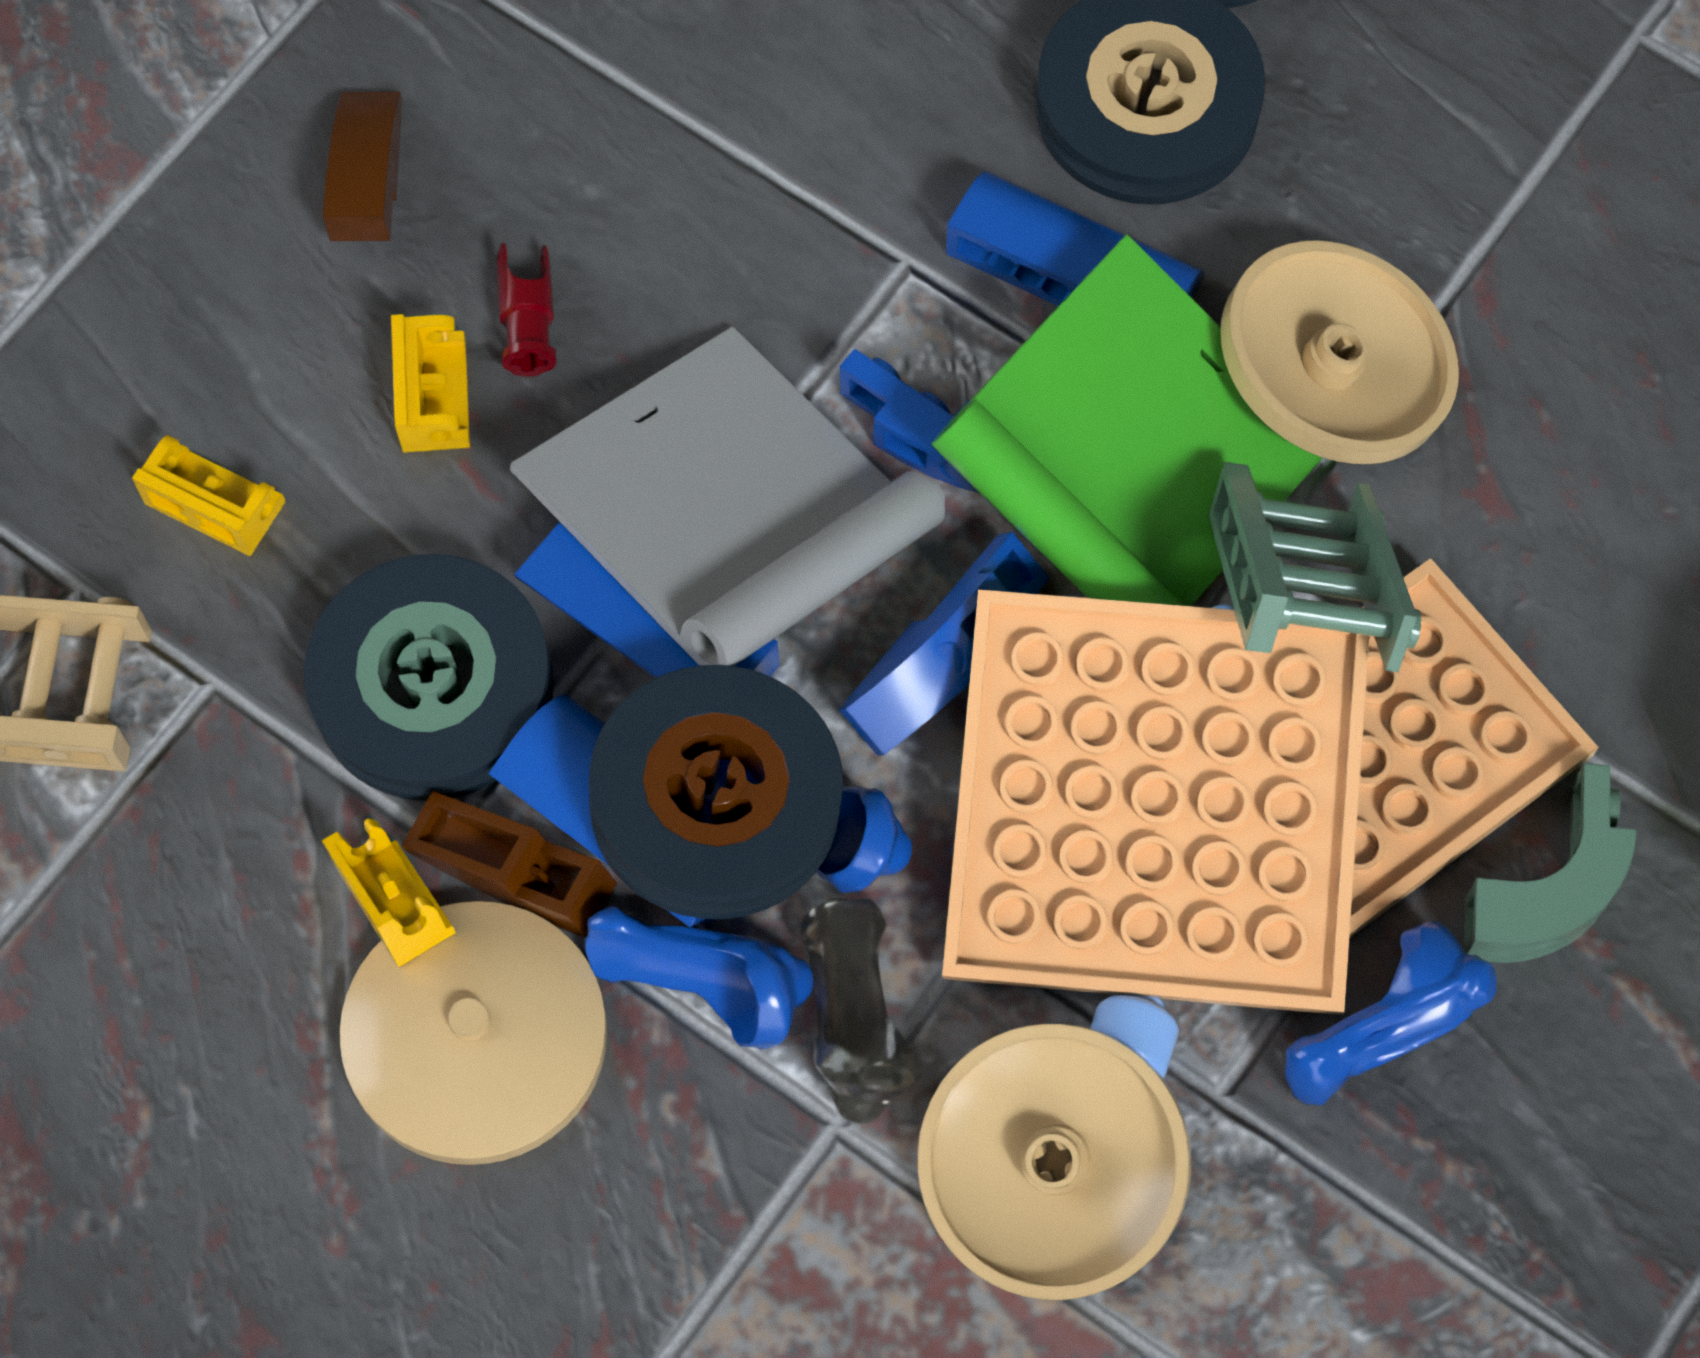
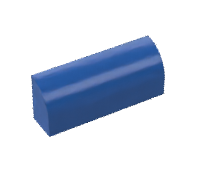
(1039, 241)
(586, 592)
(551, 768)

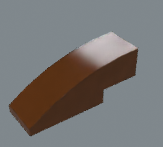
(363, 166)
(510, 862)

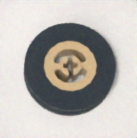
(1194, 120)

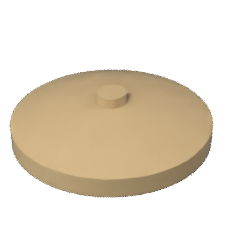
(1339, 352)
(477, 1038)
(1054, 1161)

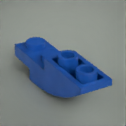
(902, 416)
(935, 654)

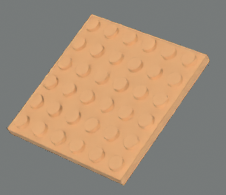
(1156, 804)

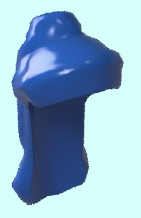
(866, 840)
(741, 977)
(1428, 997)

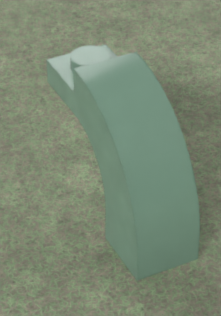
(1541, 916)

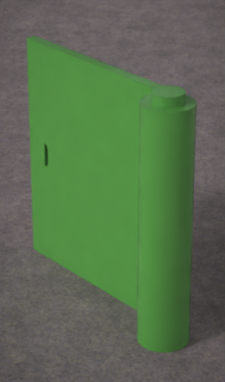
(1117, 434)

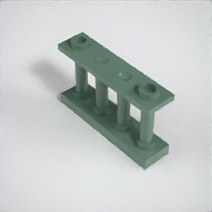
(1264, 584)

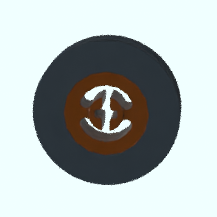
(760, 836)

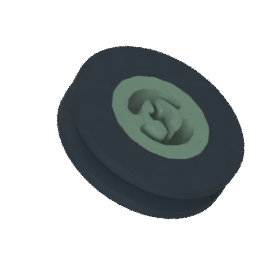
(410, 615)

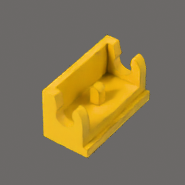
(430, 383)
(207, 496)
(390, 893)

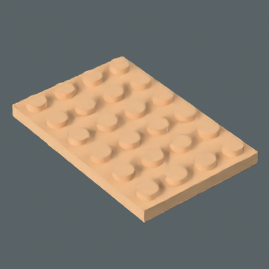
(1449, 747)

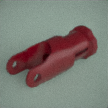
(526, 314)

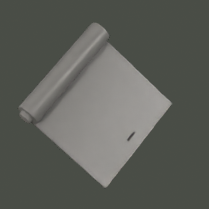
(725, 500)

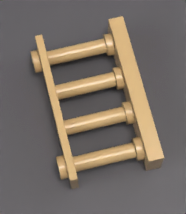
(91, 738)

